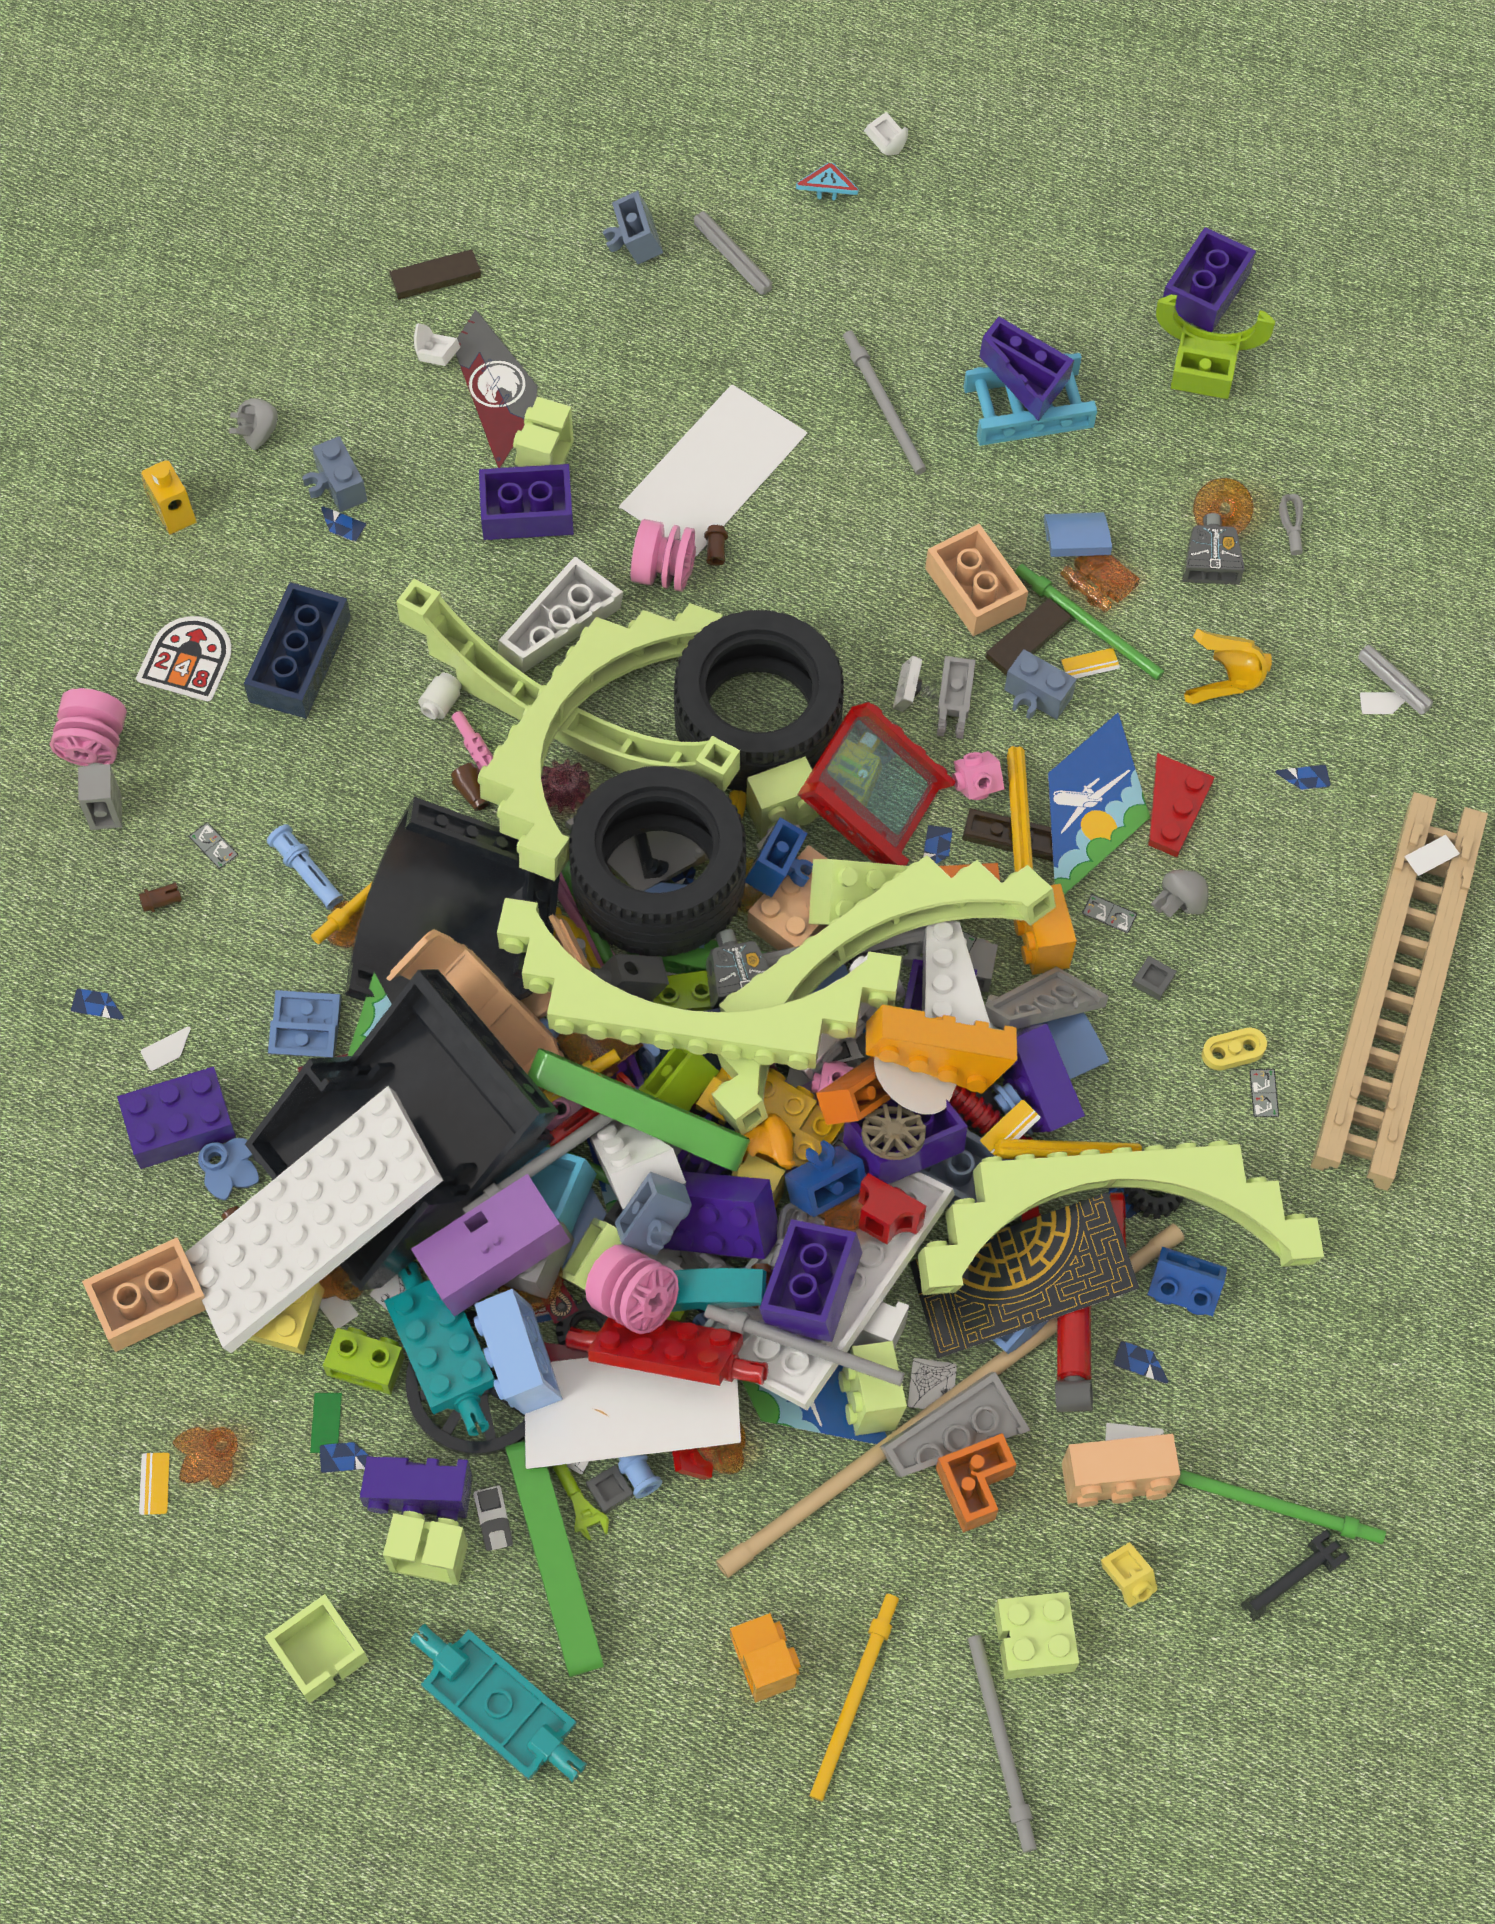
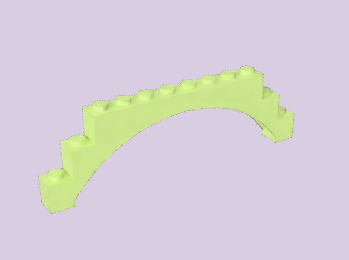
(510, 690)
(517, 765)
(909, 901)
(768, 1035)
(1203, 1174)

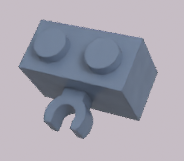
(634, 230)
(336, 474)
(1039, 685)
(653, 1214)

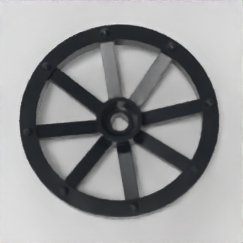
(443, 1437)

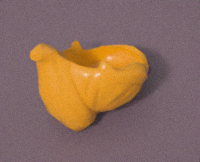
(772, 1142)

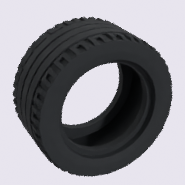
(765, 644)
(647, 802)

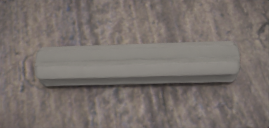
(1395, 679)

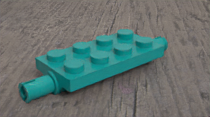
(441, 1350)
(498, 1704)

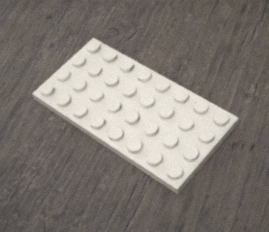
(311, 1218)
(801, 1375)

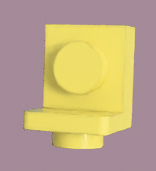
(1130, 1574)

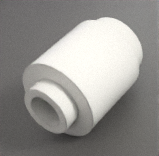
(440, 696)

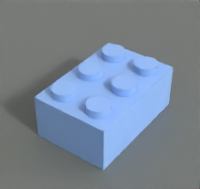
(516, 1352)

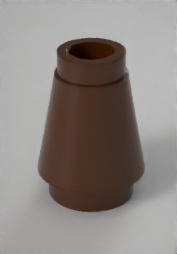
(466, 782)

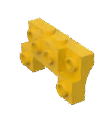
(791, 1104)

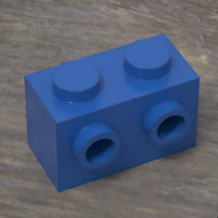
(1187, 1282)

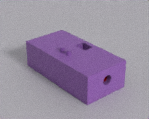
(490, 1245)

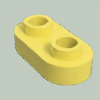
(1232, 1048)

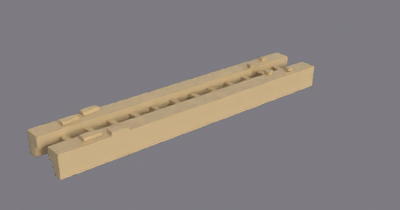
(1373, 995)

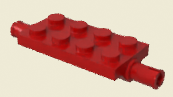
(671, 1350)

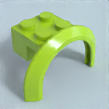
(1206, 358)

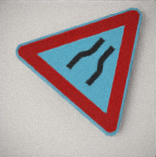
(828, 179)

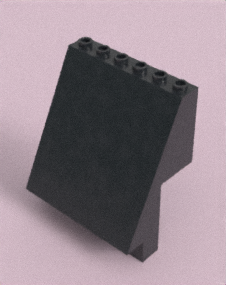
(460, 1091)

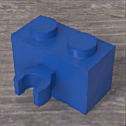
(778, 859)
(825, 1179)

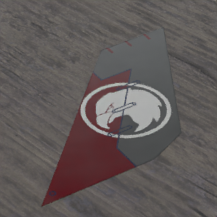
(496, 384)

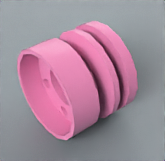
(663, 555)
(88, 727)
(632, 1288)

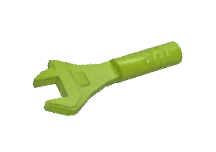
(585, 1513)

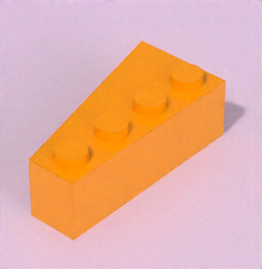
(942, 1047)

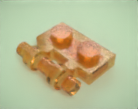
(1105, 572)

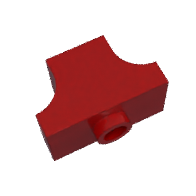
(888, 1210)

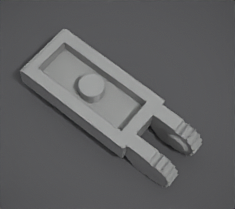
(955, 693)

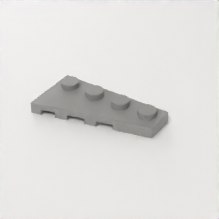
(1044, 999)
(960, 1422)

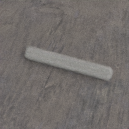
(733, 253)

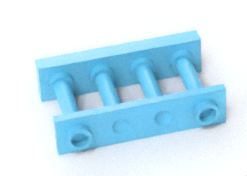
(1022, 423)

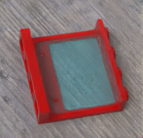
(874, 784)

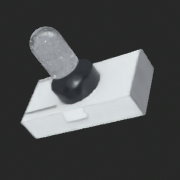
(910, 685)

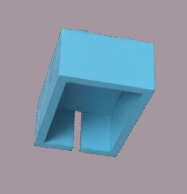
(565, 1186)

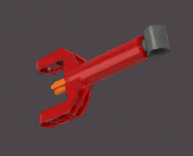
(1074, 1381)

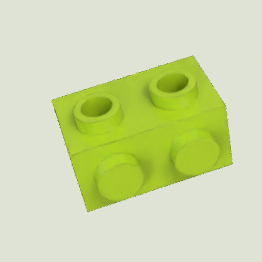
(686, 992)
(680, 1078)
(364, 1360)

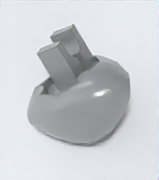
(255, 421)
(1182, 890)

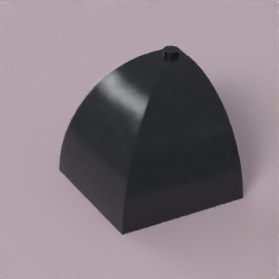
(449, 878)

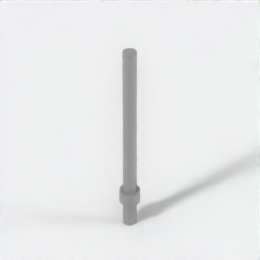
(861, 359)
(545, 1158)
(742, 1323)
(1019, 1812)

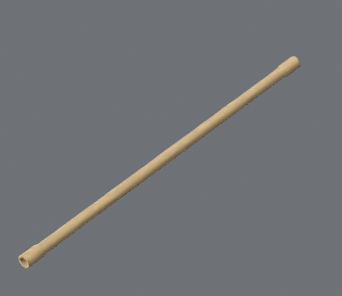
(746, 1551)

